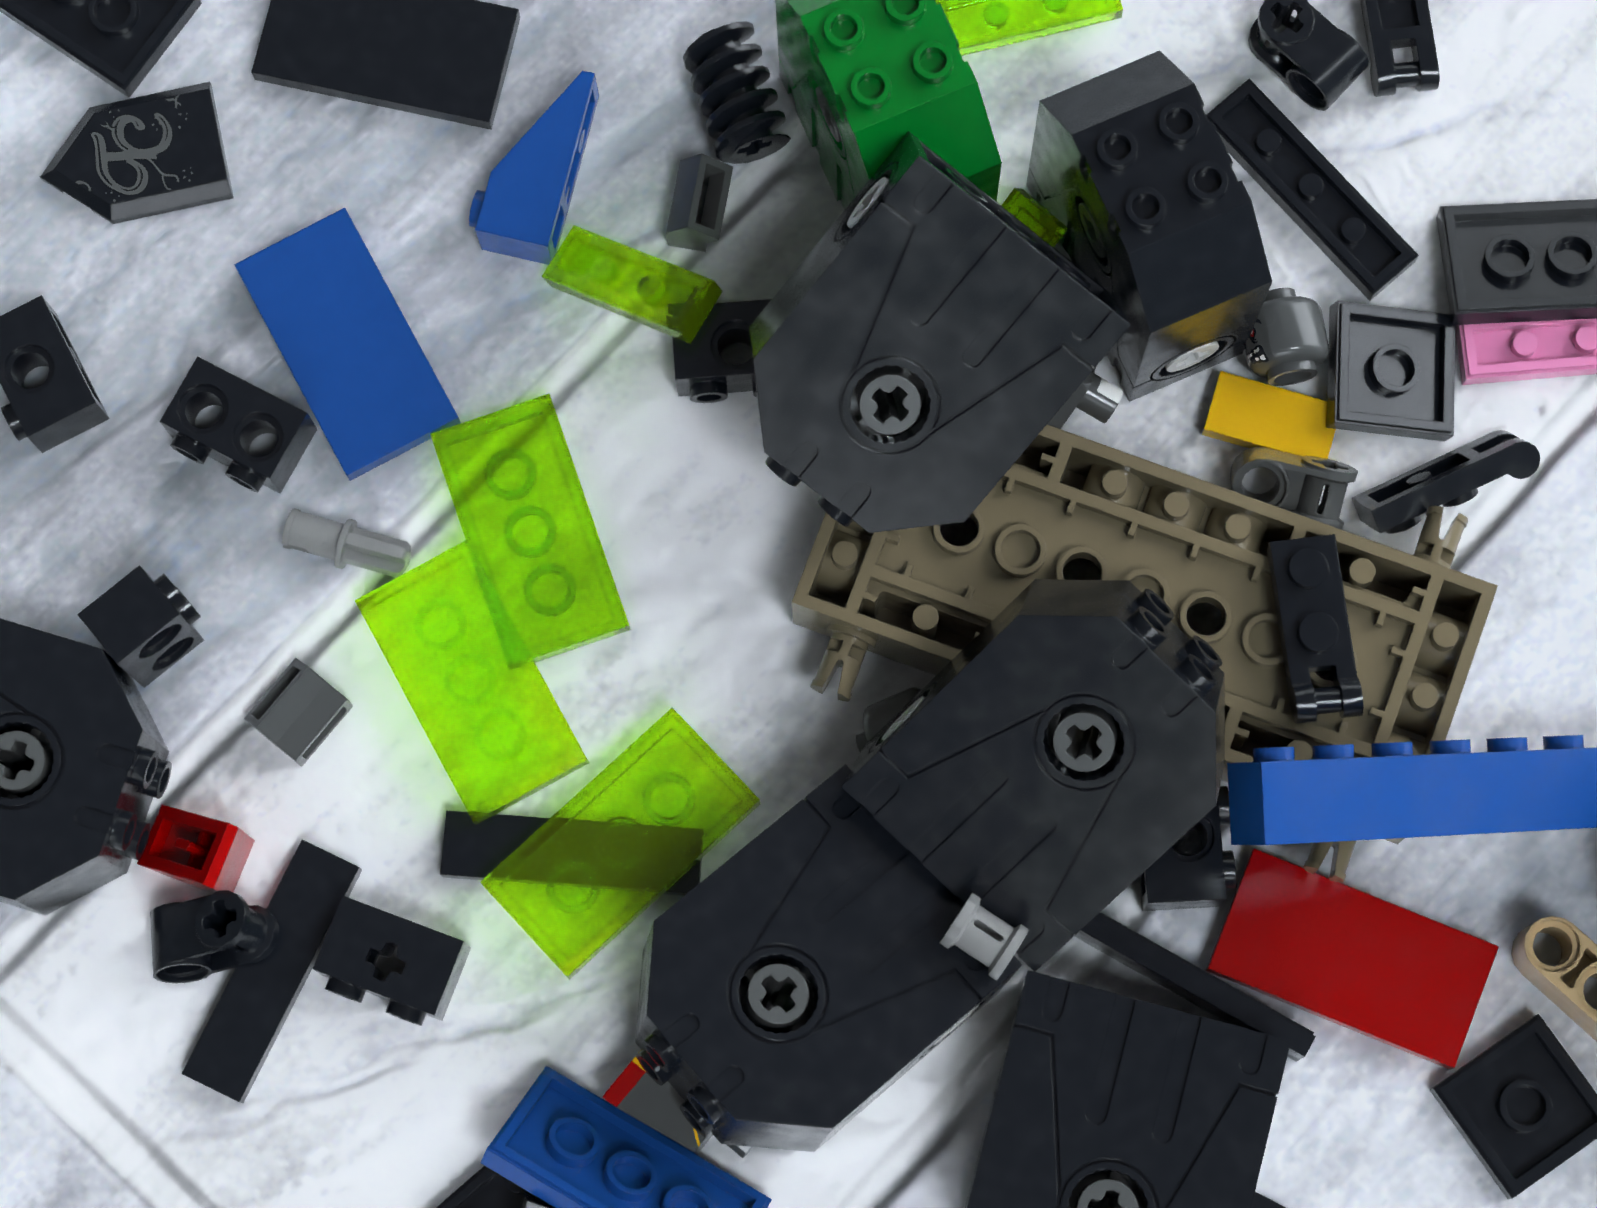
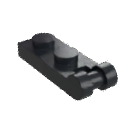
(1400, 25)
(1445, 481)
(1314, 627)

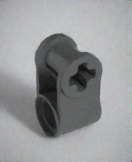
(1298, 482)

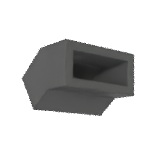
(692, 174)
(298, 711)

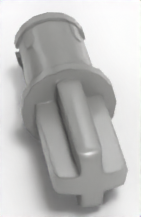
(346, 543)

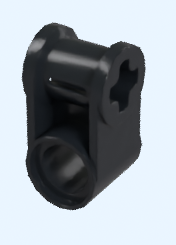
(1309, 53)
(209, 936)

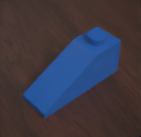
(535, 181)

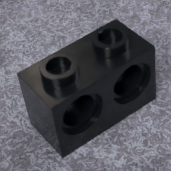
(245, 416)
(143, 624)

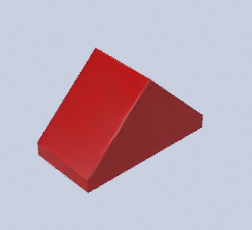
(196, 850)

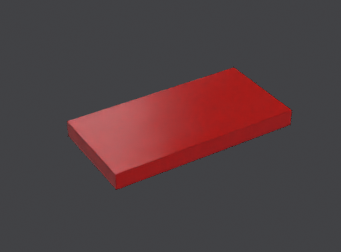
(1352, 959)

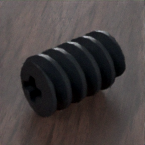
(731, 94)

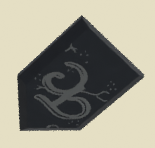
(145, 156)

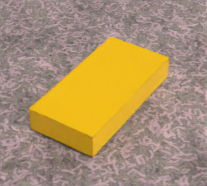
(1268, 417)

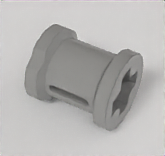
(984, 936)

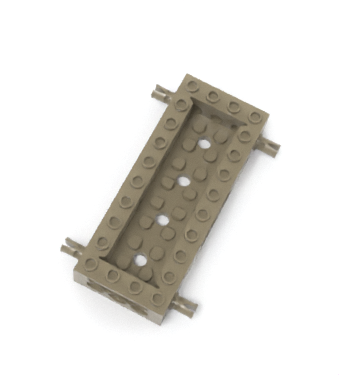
(1189, 544)

